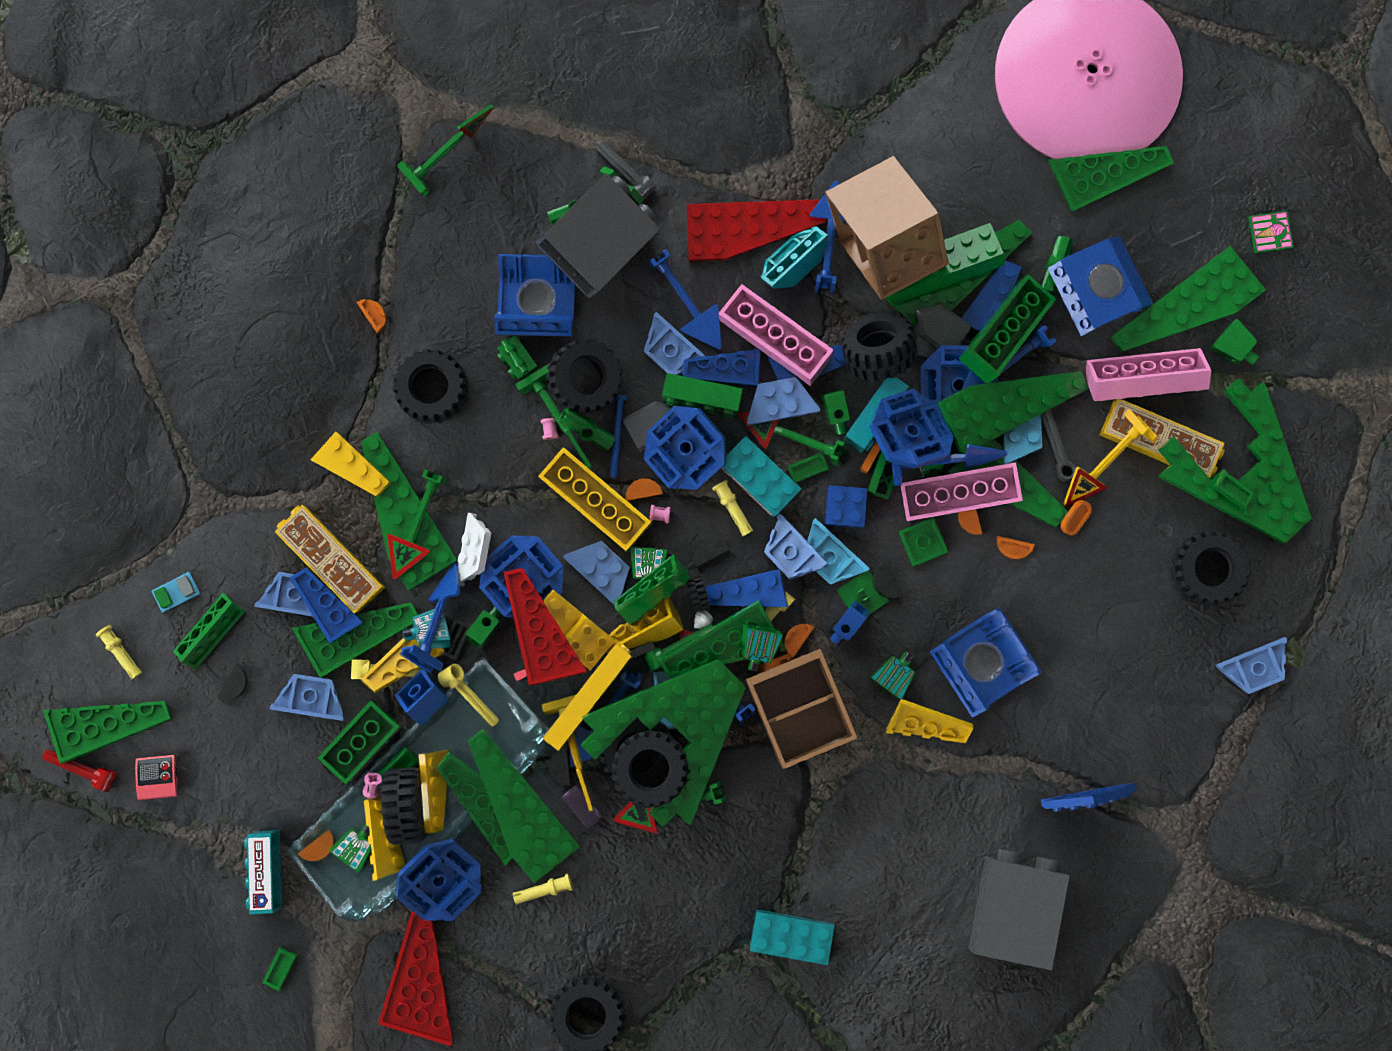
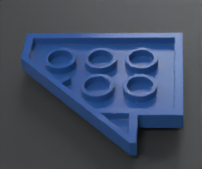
(1088, 798)

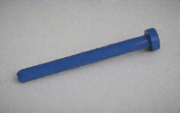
(617, 433)

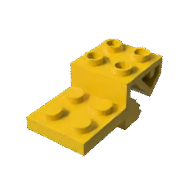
(583, 635)

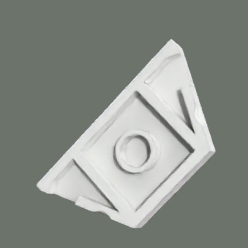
(474, 549)

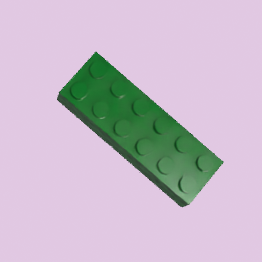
(968, 256)
(1007, 329)

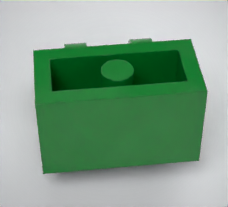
(517, 358)

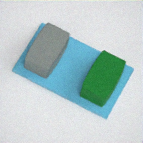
(175, 592)

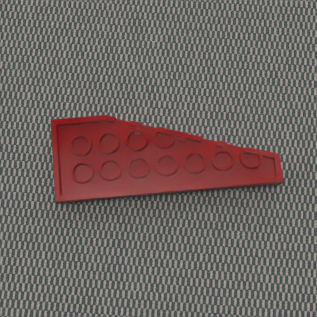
(735, 228)

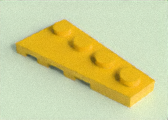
(349, 464)
(393, 667)

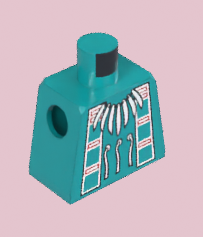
(420, 626)

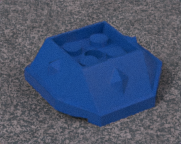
(941, 372)
(911, 430)
(667, 452)
(521, 552)
(448, 894)

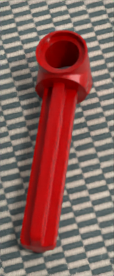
(101, 778)

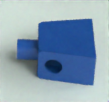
(854, 618)

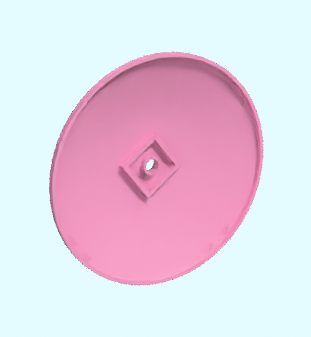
(1081, 113)

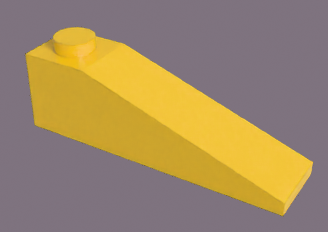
(652, 627)

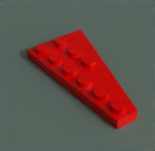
(542, 642)

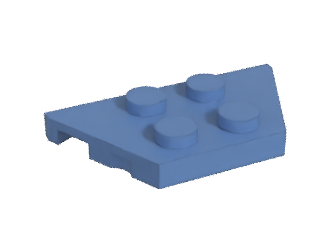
(668, 346)
(780, 401)
(792, 551)
(600, 568)
(283, 596)
(1257, 667)
(310, 697)

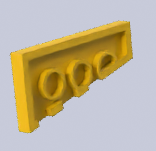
(919, 720)
(433, 791)
(385, 856)

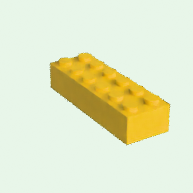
(595, 499)

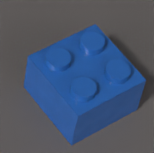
(845, 507)
(421, 697)

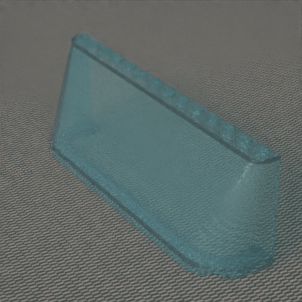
(516, 734)

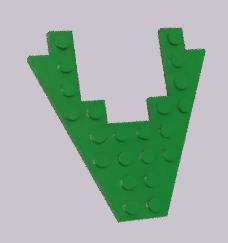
(1278, 500)
(697, 705)

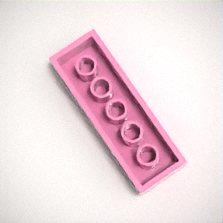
(776, 335)
(1148, 374)
(961, 491)

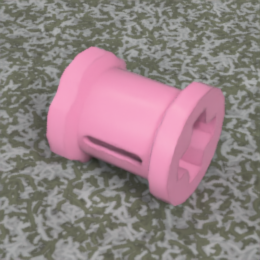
(549, 429)
(660, 514)
(373, 786)

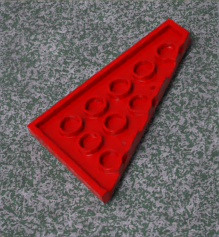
(417, 991)

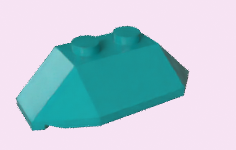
(795, 258)

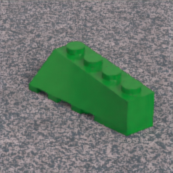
(651, 589)

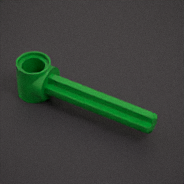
(652, 656)

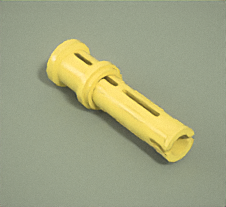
(730, 503)
(114, 645)
(552, 887)

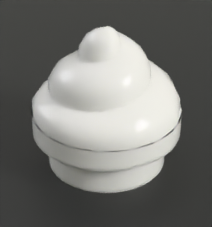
(702, 619)

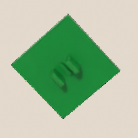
(863, 591)

